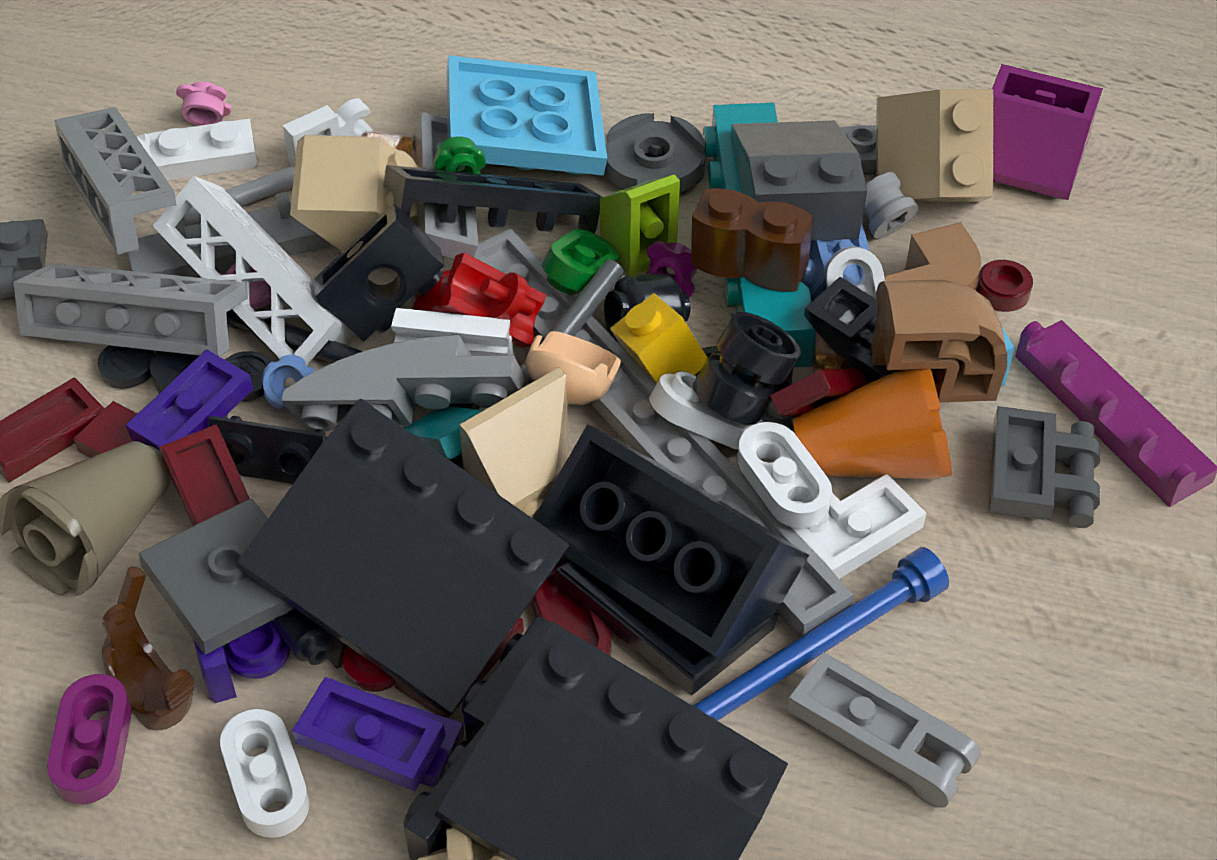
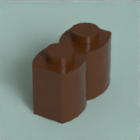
(751, 239)

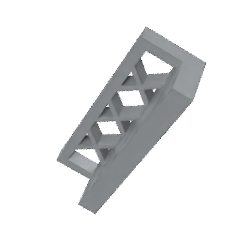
(99, 178)
(127, 308)

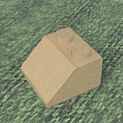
(937, 143)
(341, 184)

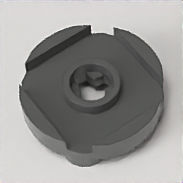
(676, 142)

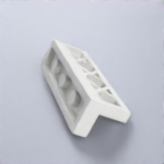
(253, 248)

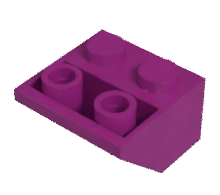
(1040, 130)

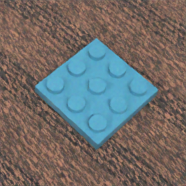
(527, 114)

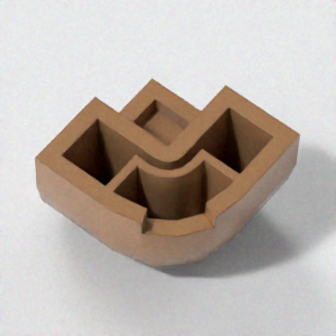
(944, 330)

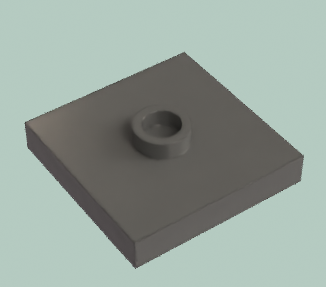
(202, 582)

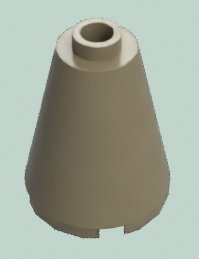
(82, 515)

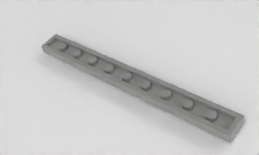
(627, 408)

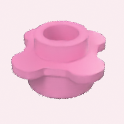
(203, 103)

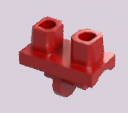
(486, 292)

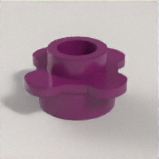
(675, 257)

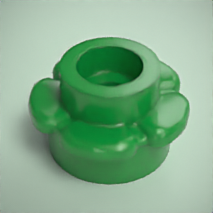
(459, 155)

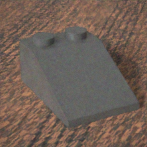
(806, 167)

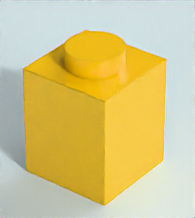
(659, 339)

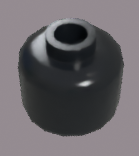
(636, 288)

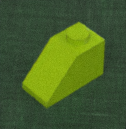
(640, 217)

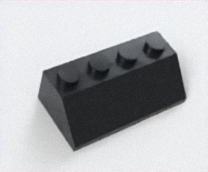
(668, 543)

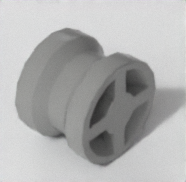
(887, 206)

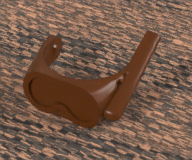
(155, 693)

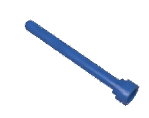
(918, 577)

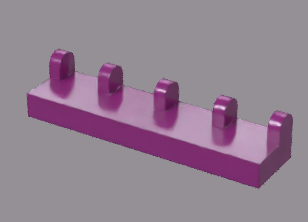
(1116, 410)

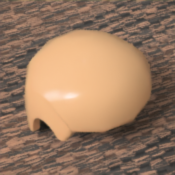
(586, 365)

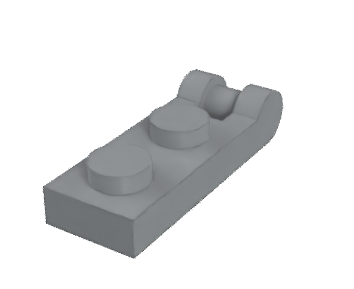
(884, 728)

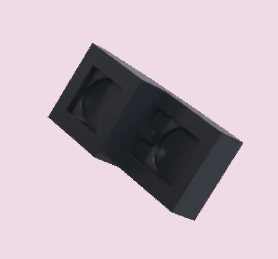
(847, 323)

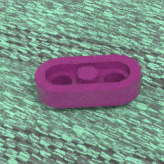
(88, 743)

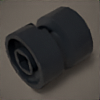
(750, 363)

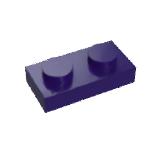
(202, 390)
(369, 733)

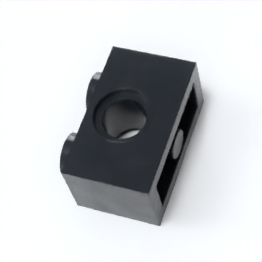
(390, 243)

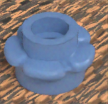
(276, 374)

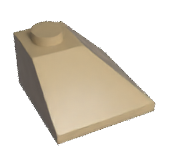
(520, 442)

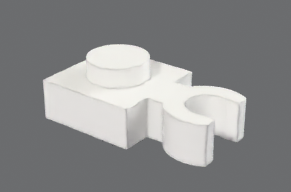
(327, 123)

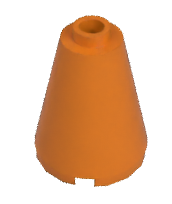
(880, 430)

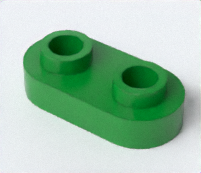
(576, 259)

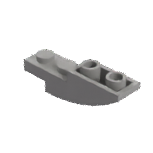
(400, 375)

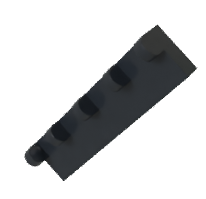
(493, 192)

